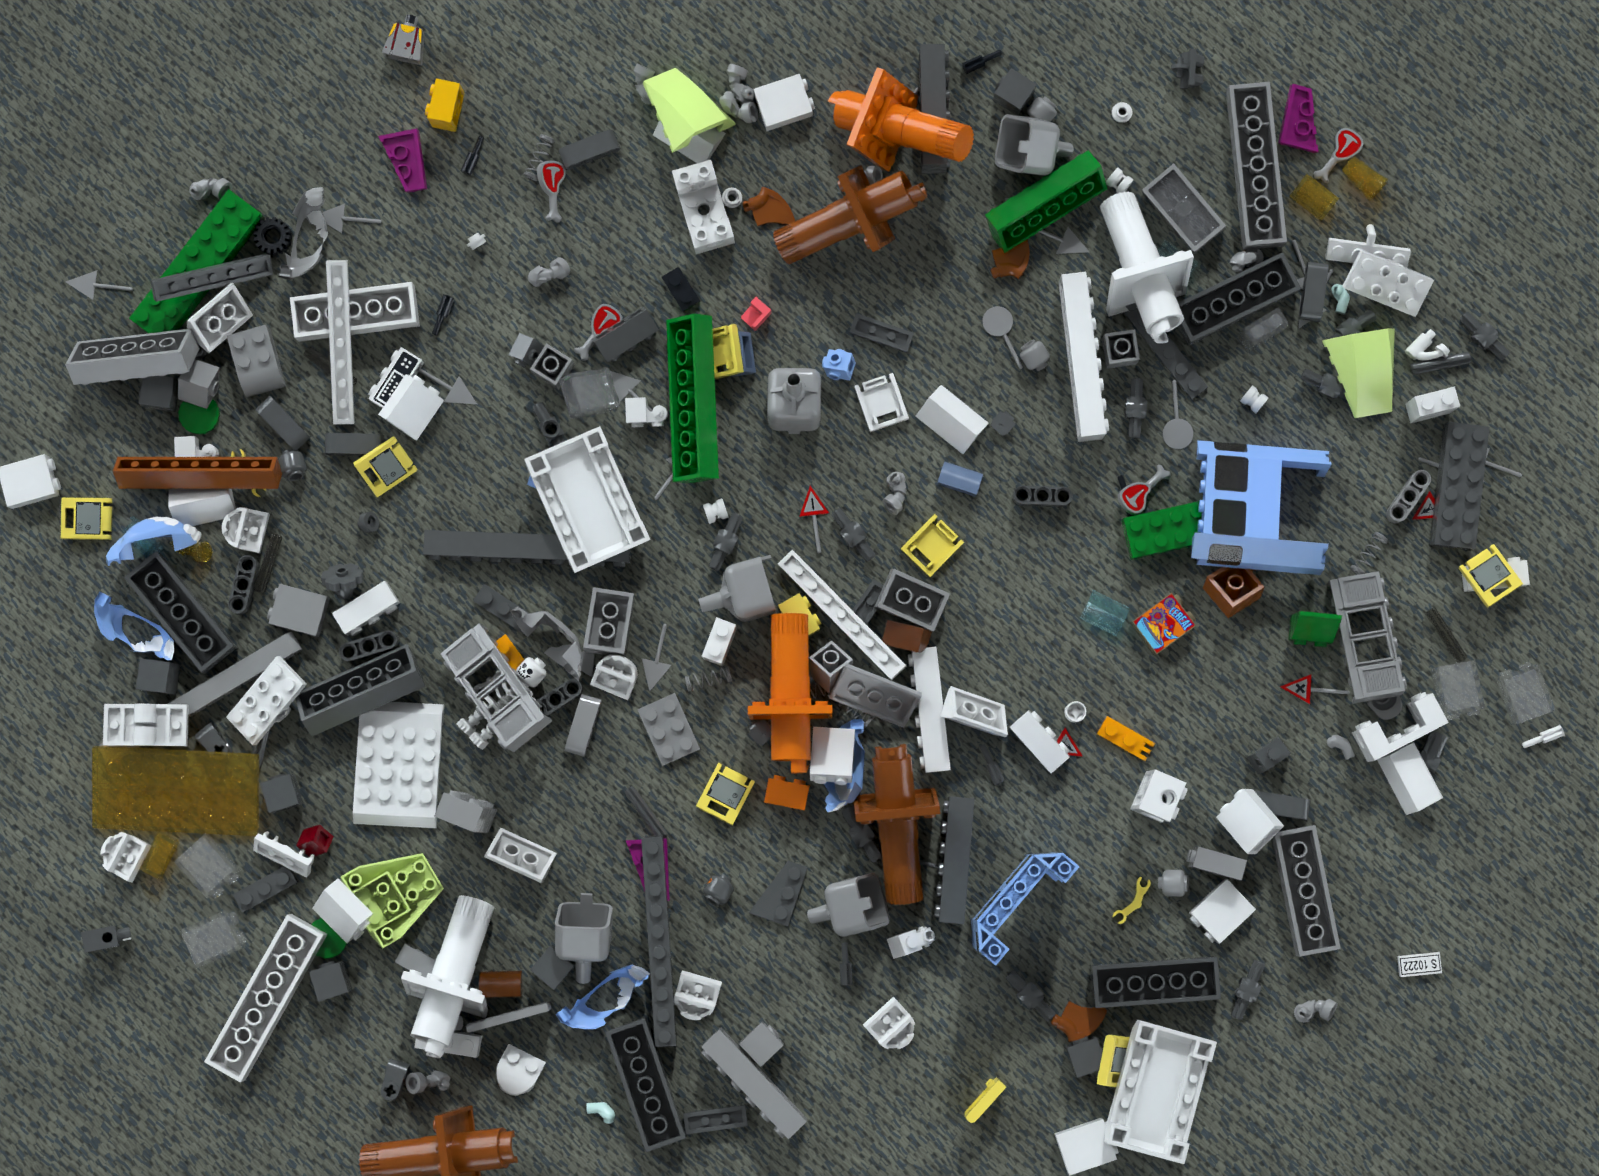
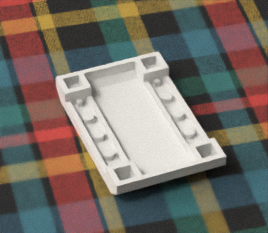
(586, 499)
(398, 765)
(1158, 1091)

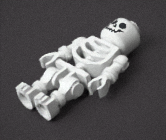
(530, 673)

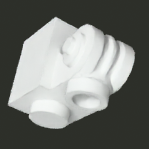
(638, 413)
(189, 447)
(910, 941)

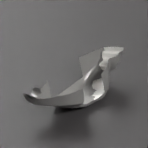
(308, 208)
(566, 655)

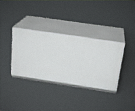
(701, 145)
(219, 318)
(951, 419)
(200, 505)
(975, 712)
(1410, 779)
(520, 855)

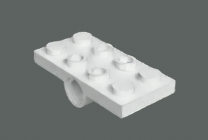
(1388, 283)
(266, 700)
(145, 725)

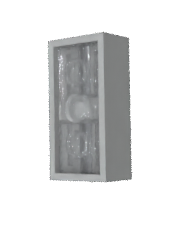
(1183, 209)

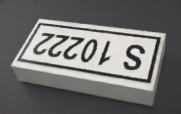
(1419, 964)

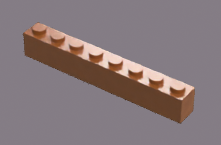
(197, 472)

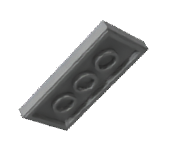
(875, 695)
(509, 1016)

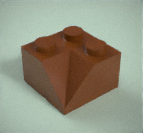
(1233, 589)

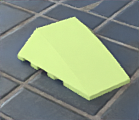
(683, 108)
(1365, 369)

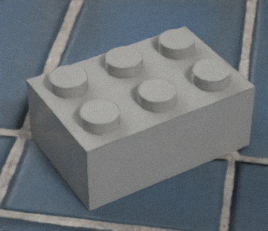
(912, 600)

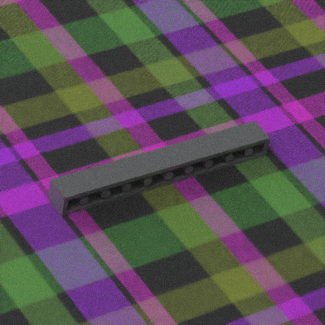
(502, 546)
(659, 941)

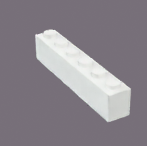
(932, 726)

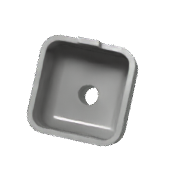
(1029, 145)
(794, 399)
(743, 591)
(853, 906)
(583, 934)

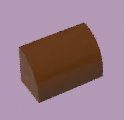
(906, 636)
(501, 983)

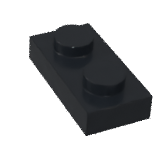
(680, 289)

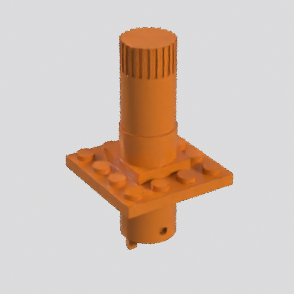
(889, 120)
(790, 693)

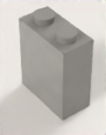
(298, 610)
(1216, 863)

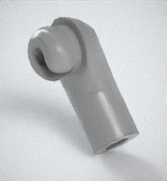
(1341, 743)

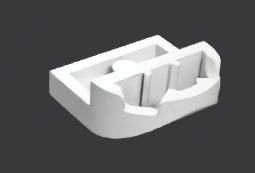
(245, 529)
(615, 675)
(124, 855)
(696, 995)
(891, 1025)
(517, 1071)

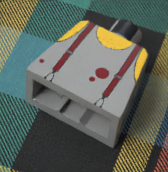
(405, 42)

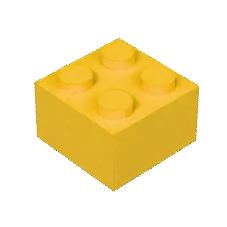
(445, 104)

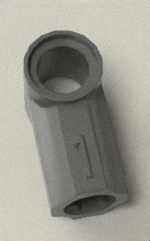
(1432, 750)

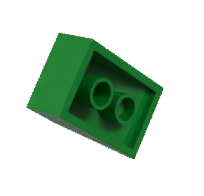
(1313, 628)

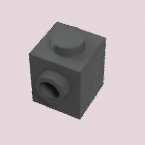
(525, 350)

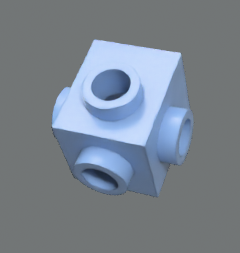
(839, 364)

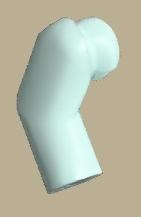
(1342, 297)
(603, 1109)

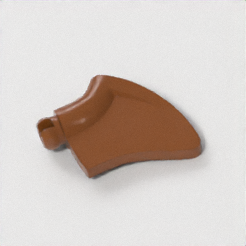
(769, 208)
(1012, 262)
(1078, 1021)

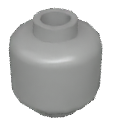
(1042, 109)
(1034, 355)
(1173, 883)

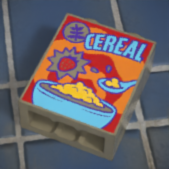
(1164, 623)

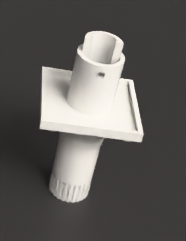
(1144, 276)
(447, 987)

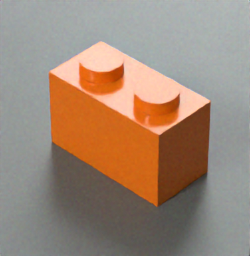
(787, 793)

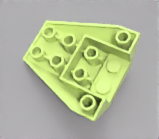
(395, 894)

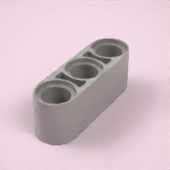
(1416, 491)
(582, 725)
(415, 960)

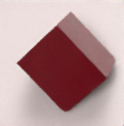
(315, 840)

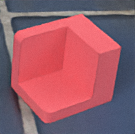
(756, 314)

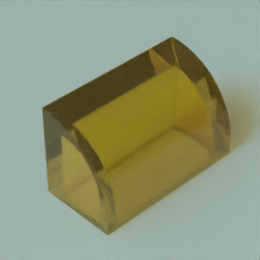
(1314, 197)
(159, 855)

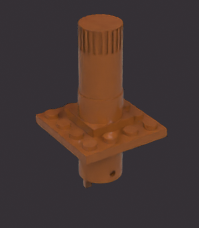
(860, 211)
(897, 809)
(451, 1152)

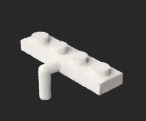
(1348, 250)

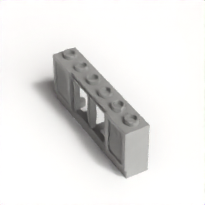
(1371, 678)
(521, 716)

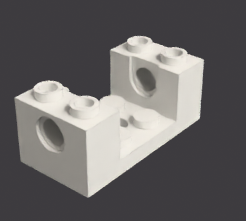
(699, 187)
(1426, 714)
(1149, 796)

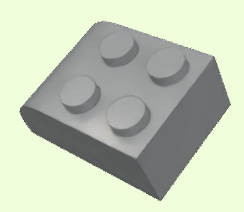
(256, 360)
(608, 622)

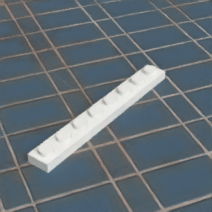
(340, 341)
(842, 615)

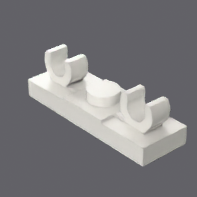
(283, 854)

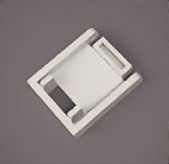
(880, 399)

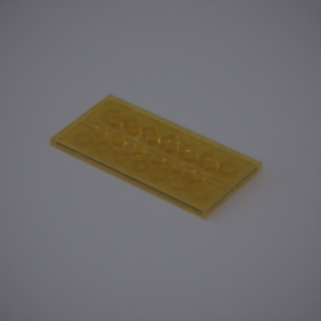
(175, 791)

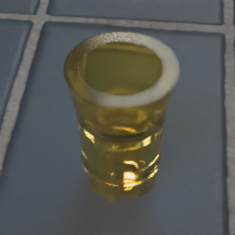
(1364, 178)

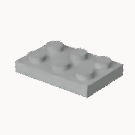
(668, 729)

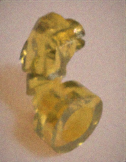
(200, 551)

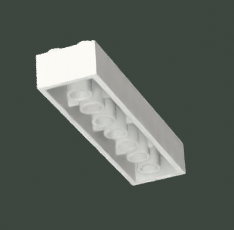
(1082, 357)
(265, 998)

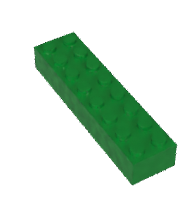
(212, 244)
(692, 398)

